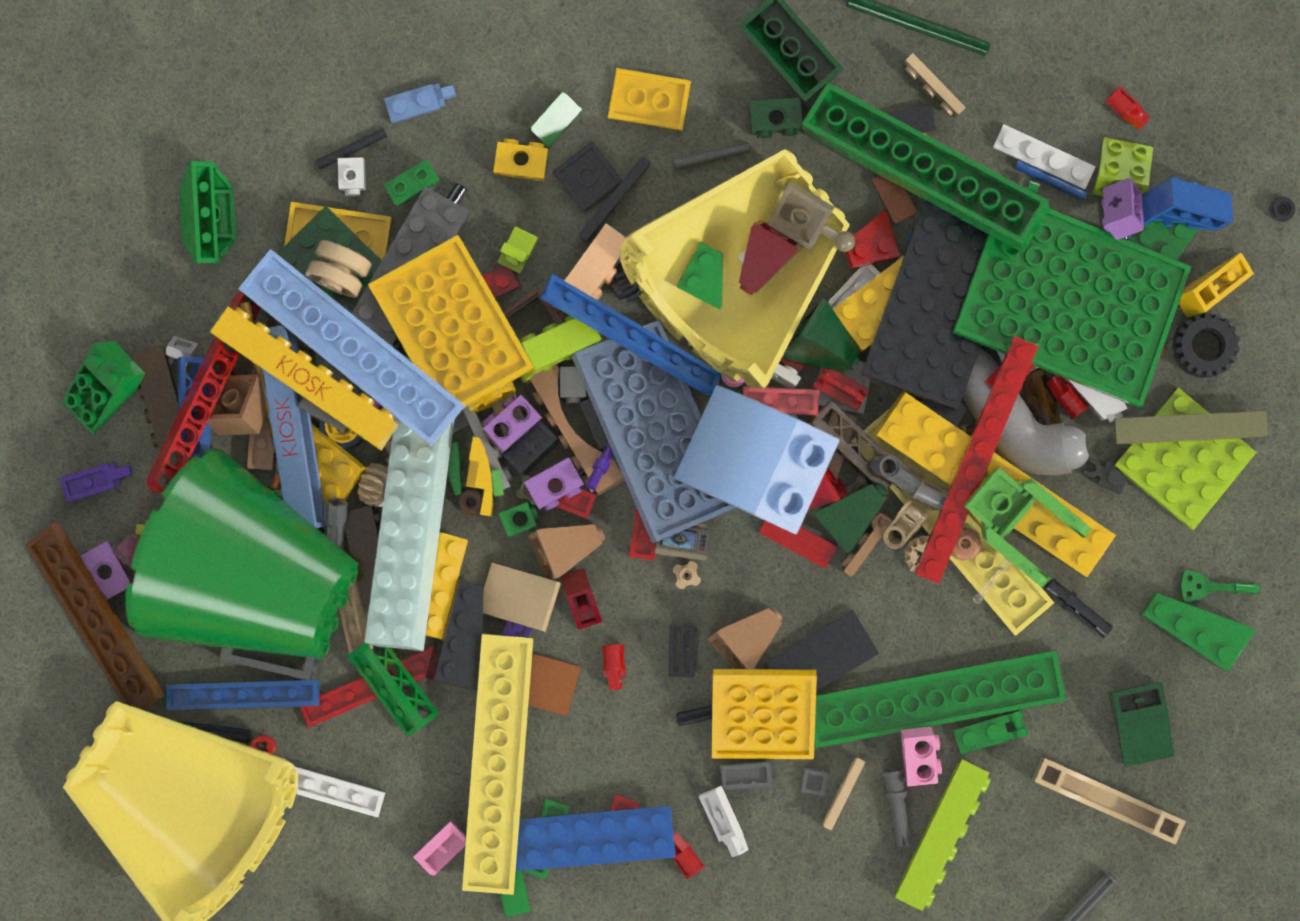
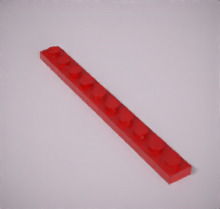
(976, 459)

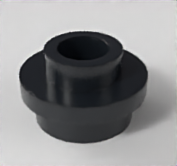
(1288, 203)

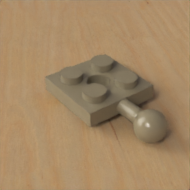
(817, 215)

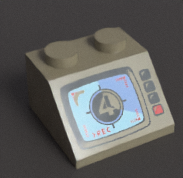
(688, 543)

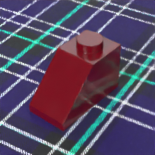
(581, 598)

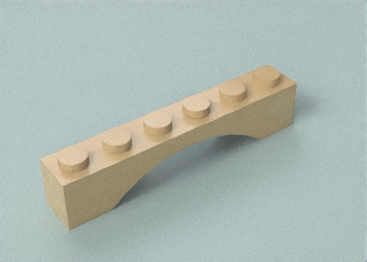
(1108, 800)

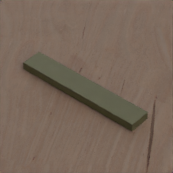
(1190, 427)

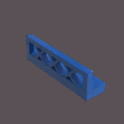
(204, 440)

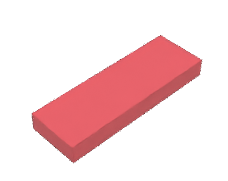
(786, 399)

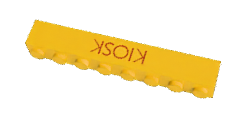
(304, 378)

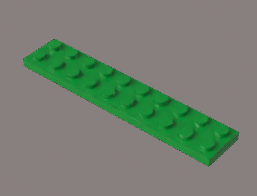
(938, 698)

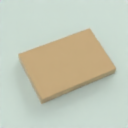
(519, 597)

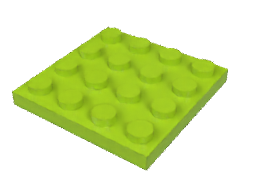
(1185, 474)

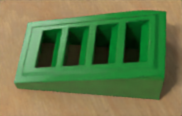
(454, 469)

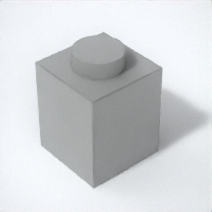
(571, 385)

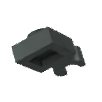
(1108, 476)

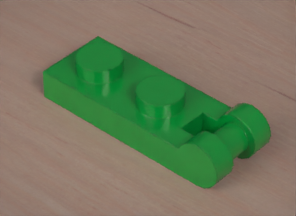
(989, 732)

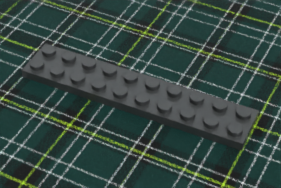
(427, 226)

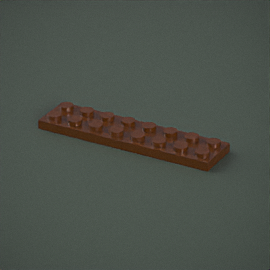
(94, 618)

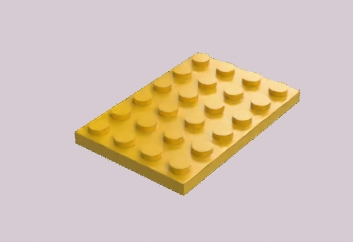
(451, 322)

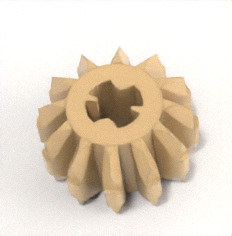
(373, 484)

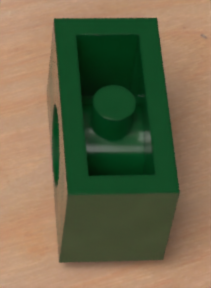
(789, 109)

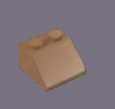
(239, 407)

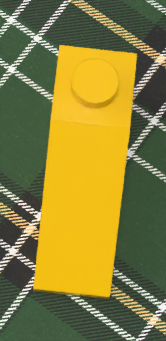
(1214, 285)

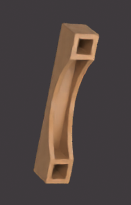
(547, 393)

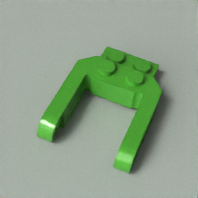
(1003, 503)

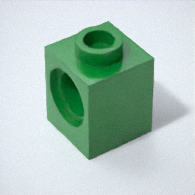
(508, 522)

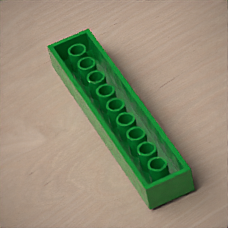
(925, 167)

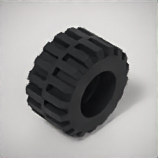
(1227, 340)

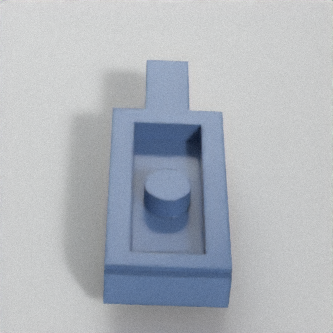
(418, 101)

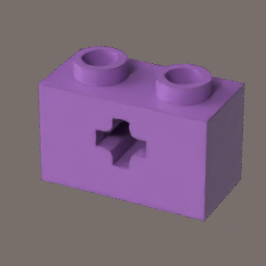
(1122, 208)

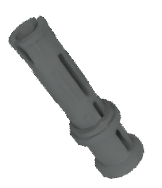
(896, 795)

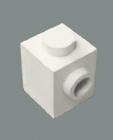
(351, 175)

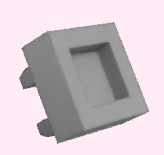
(180, 348)

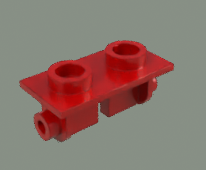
(841, 388)

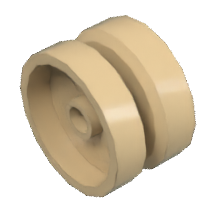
(338, 269)

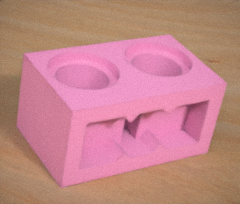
(915, 757)

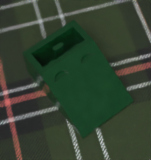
(1142, 723)

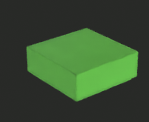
(497, 483)

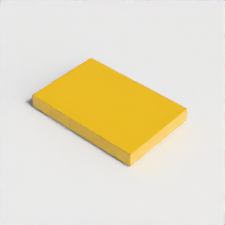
(649, 99)

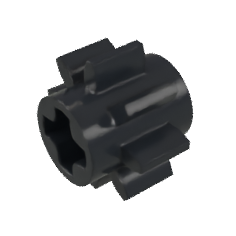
(624, 288)

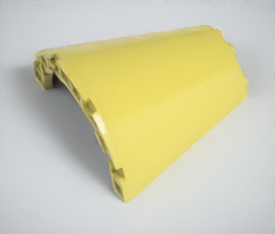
(749, 330)
(180, 807)

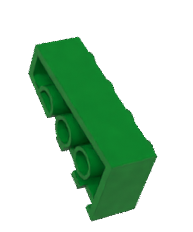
(1205, 633)

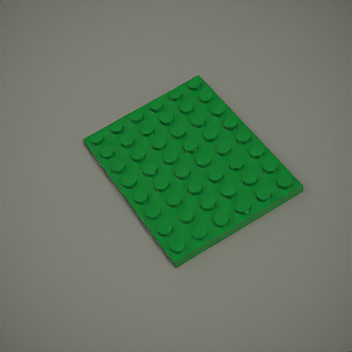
(1082, 298)

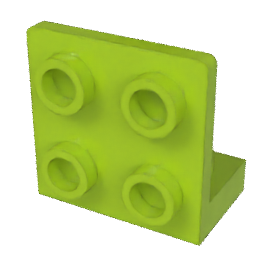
(1121, 161)

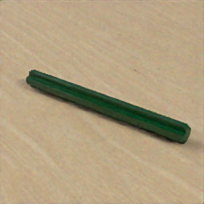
(920, 25)

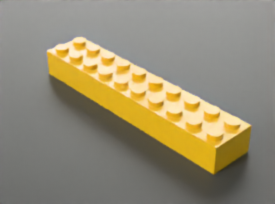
(940, 449)

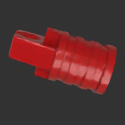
(1127, 108)
(1067, 396)
(614, 665)
(686, 858)

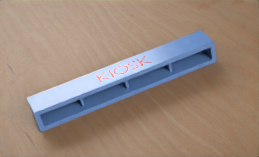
(294, 443)

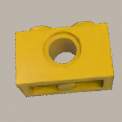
(535, 167)

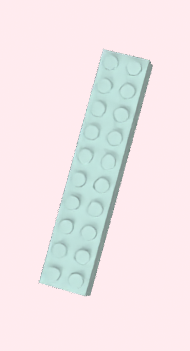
(408, 539)

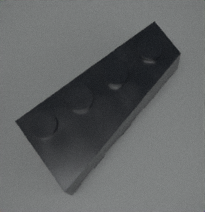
(457, 655)

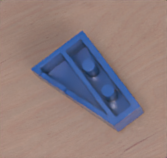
(1188, 204)

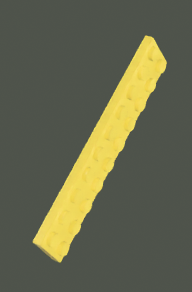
(1013, 595)
(497, 764)

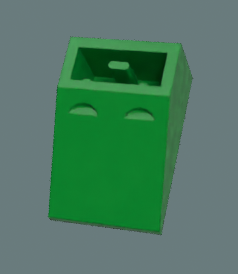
(102, 385)

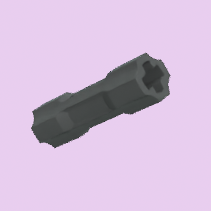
(335, 518)

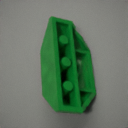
(206, 212)

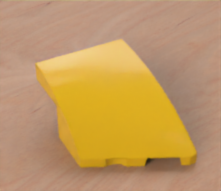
(480, 475)

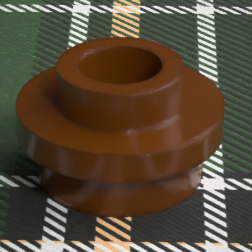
(463, 499)

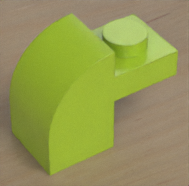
(517, 250)

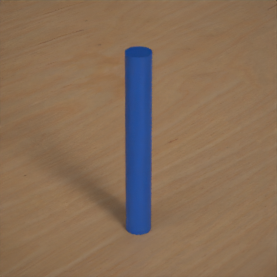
(1051, 180)

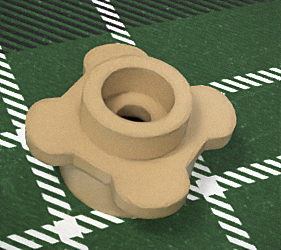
(693, 578)

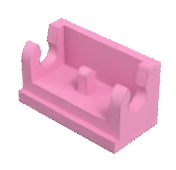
(441, 848)

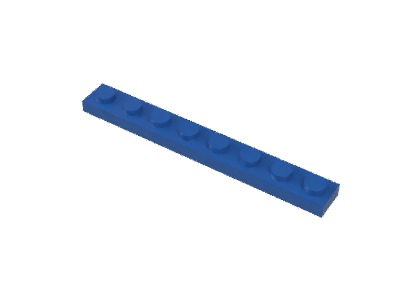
(630, 335)

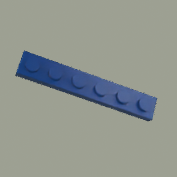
(242, 695)

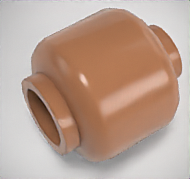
(974, 548)

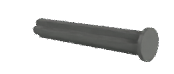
(1090, 899)

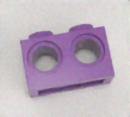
(514, 427)

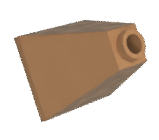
(564, 547)
(747, 639)

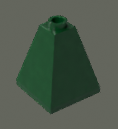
(823, 341)
(852, 514)

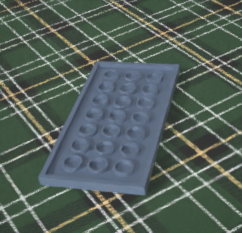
(649, 428)

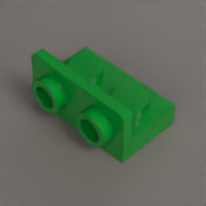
(411, 182)

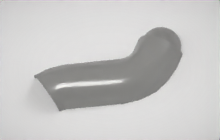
(1024, 441)

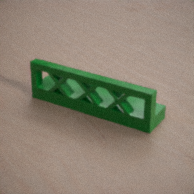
(389, 688)

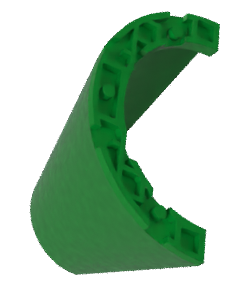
(235, 567)

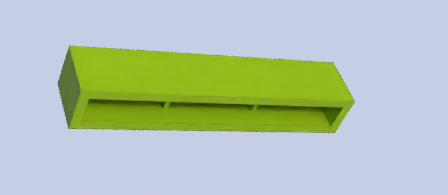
(941, 835)

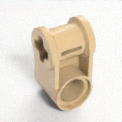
(907, 523)

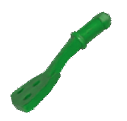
(1208, 586)

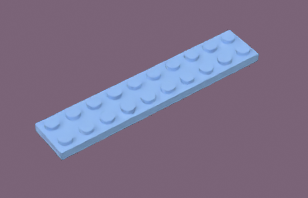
(351, 347)

